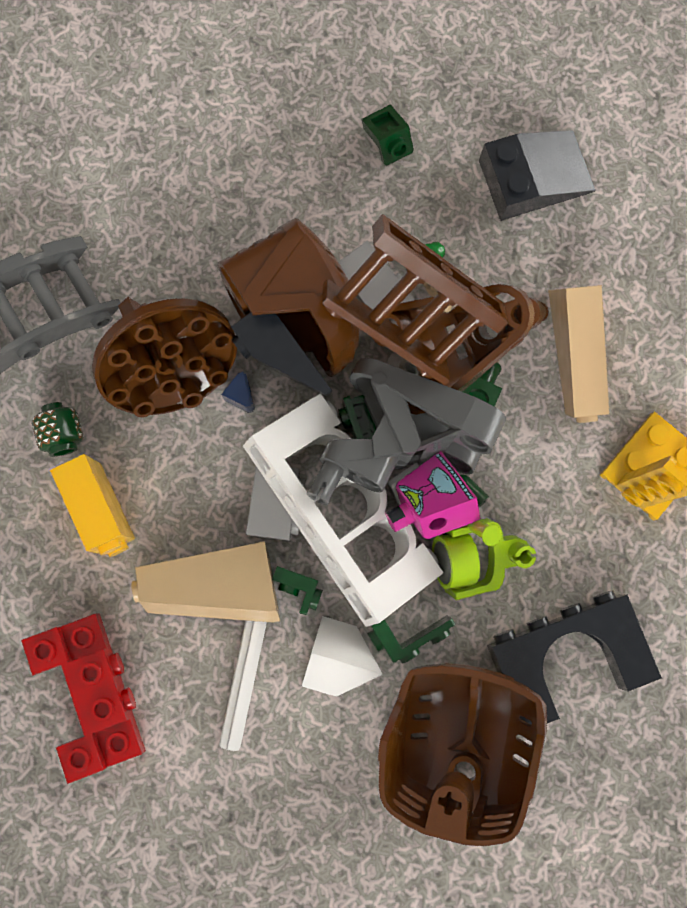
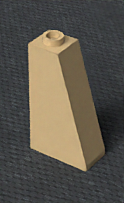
(581, 350)
(211, 585)

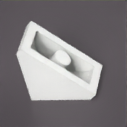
(339, 659)

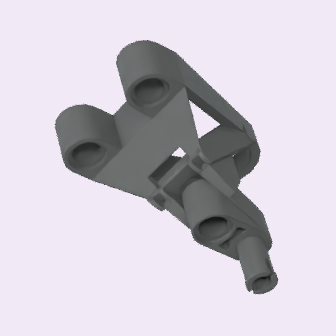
(399, 434)

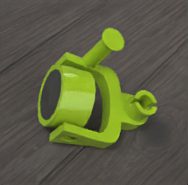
(460, 559)

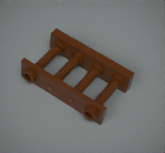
(422, 266)

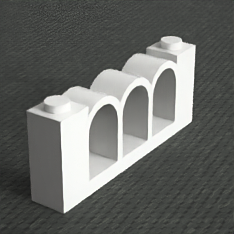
(411, 566)

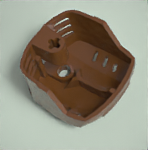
(287, 279)
(473, 722)

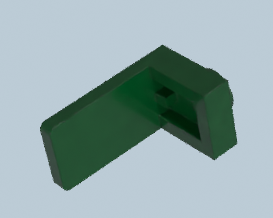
(383, 638)

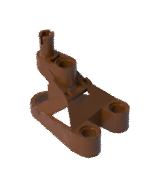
(522, 313)

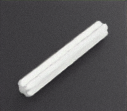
(242, 685)

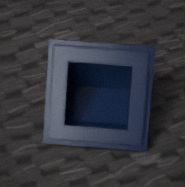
(239, 393)

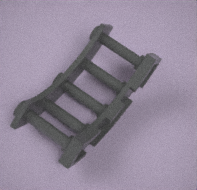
(55, 256)

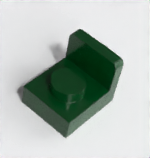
(389, 134)
(292, 584)

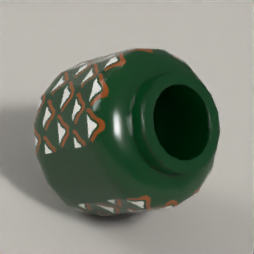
(57, 429)

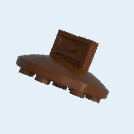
(163, 356)

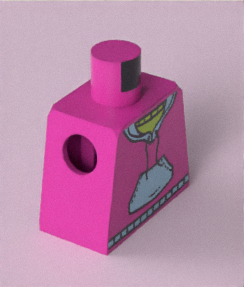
(434, 499)

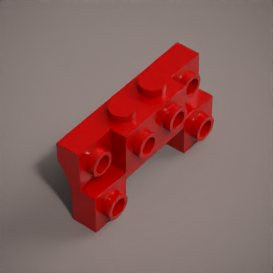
(96, 692)

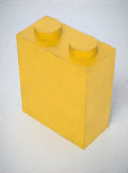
(93, 506)

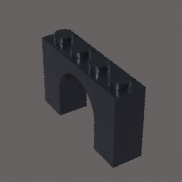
(607, 621)

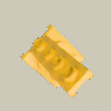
(651, 466)

